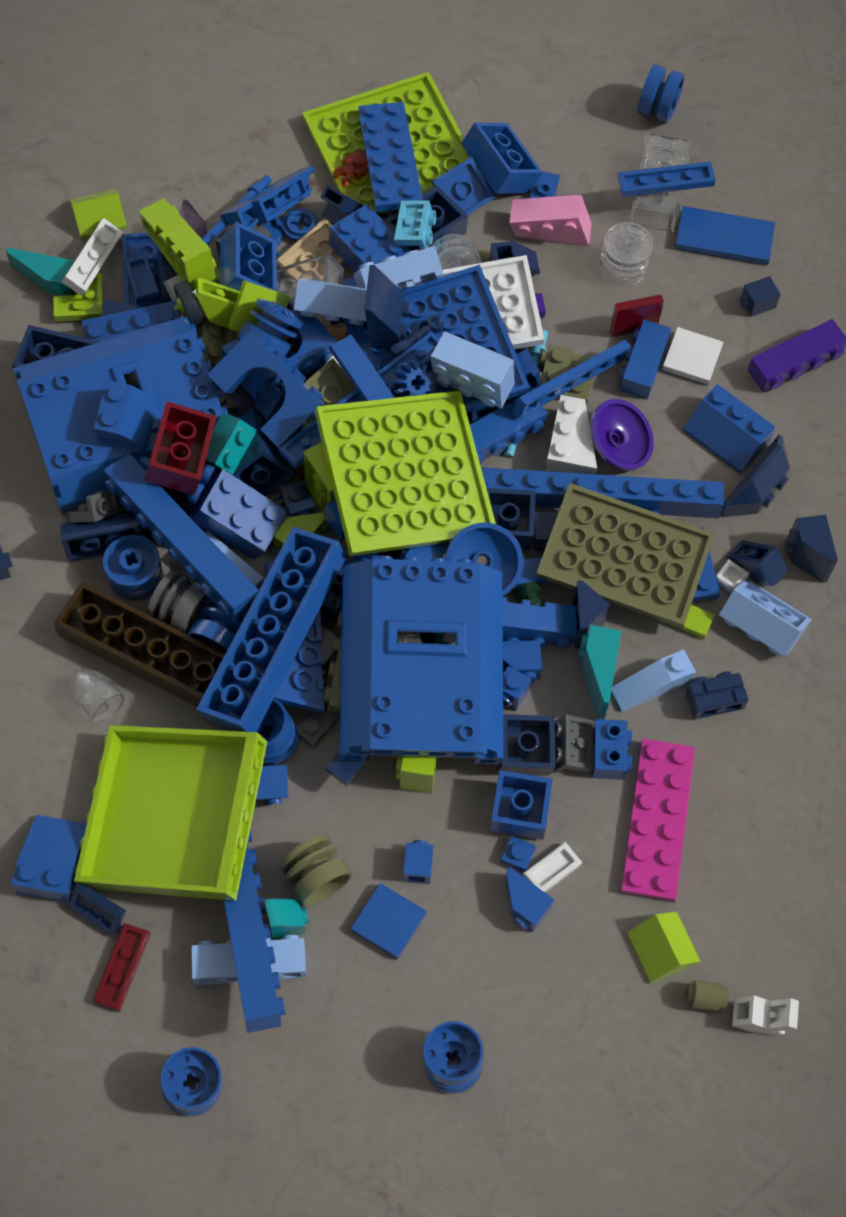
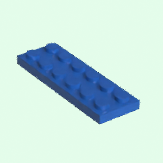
(389, 155)

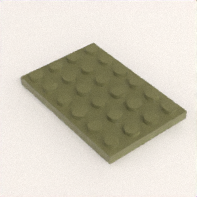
(626, 554)

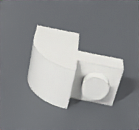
(765, 1016)

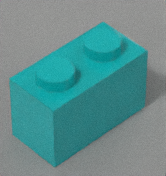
(229, 442)

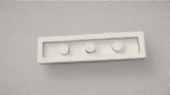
(92, 257)

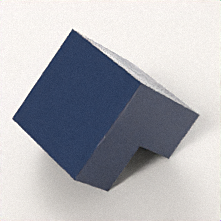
(338, 204)

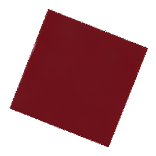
(631, 314)

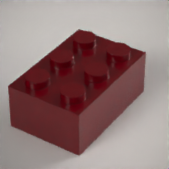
(180, 448)

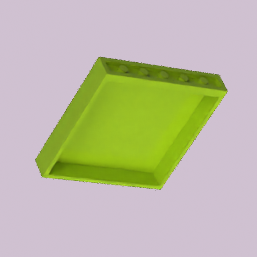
(171, 812)

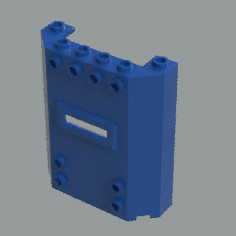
(68, 388)
(421, 694)

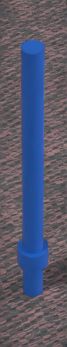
(222, 224)

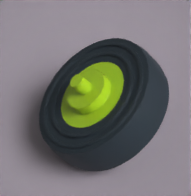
(187, 302)

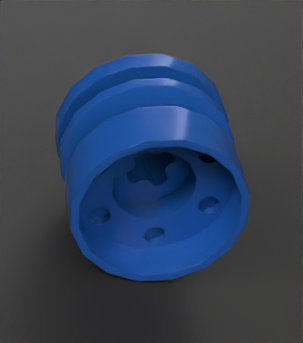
(273, 323)
(215, 627)
(283, 734)
(447, 1042)
(199, 1066)

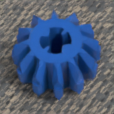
(411, 372)

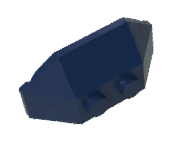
(760, 482)

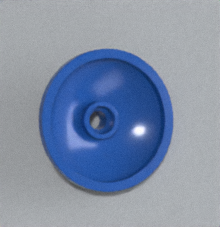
(495, 544)

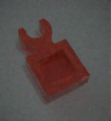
(352, 165)

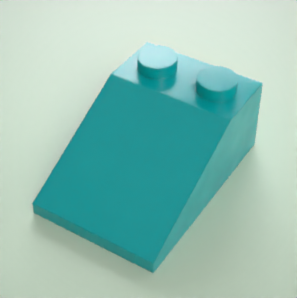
(599, 659)

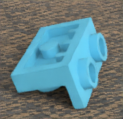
(415, 224)

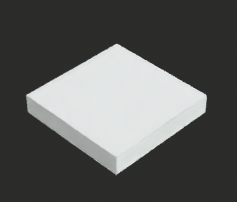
(692, 355)

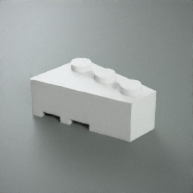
(571, 440)

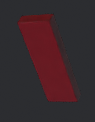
(121, 967)

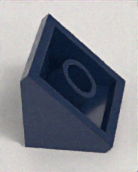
(590, 609)

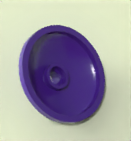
(621, 434)

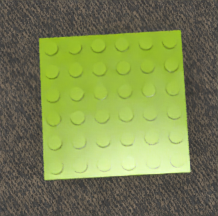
(431, 128)
(403, 471)

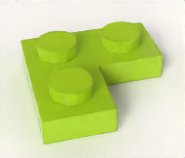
(81, 307)

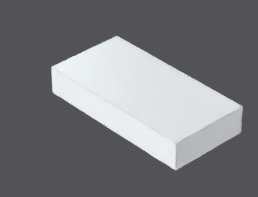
(553, 867)

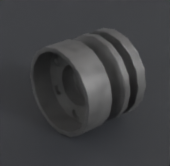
(177, 601)

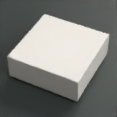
(731, 576)

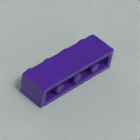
(797, 356)

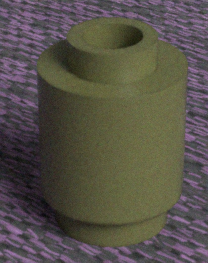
(707, 995)

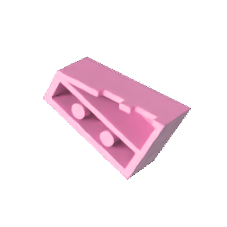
(552, 219)

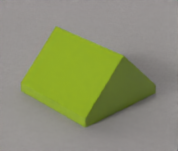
(92, 208)
(663, 946)

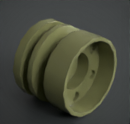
(315, 870)

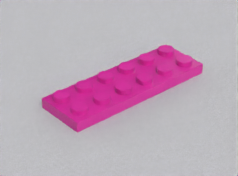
(658, 820)

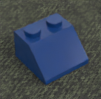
(125, 414)

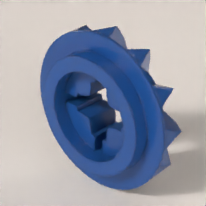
(293, 219)

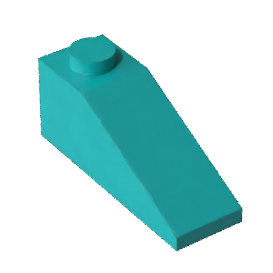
(42, 270)

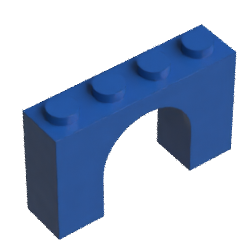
(313, 352)
(253, 354)

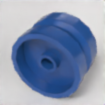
(660, 92)
(132, 567)

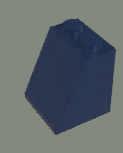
(262, 464)

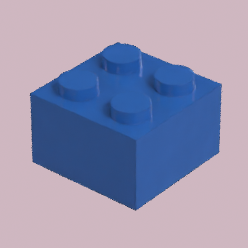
(521, 804)

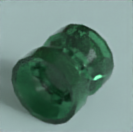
(530, 591)

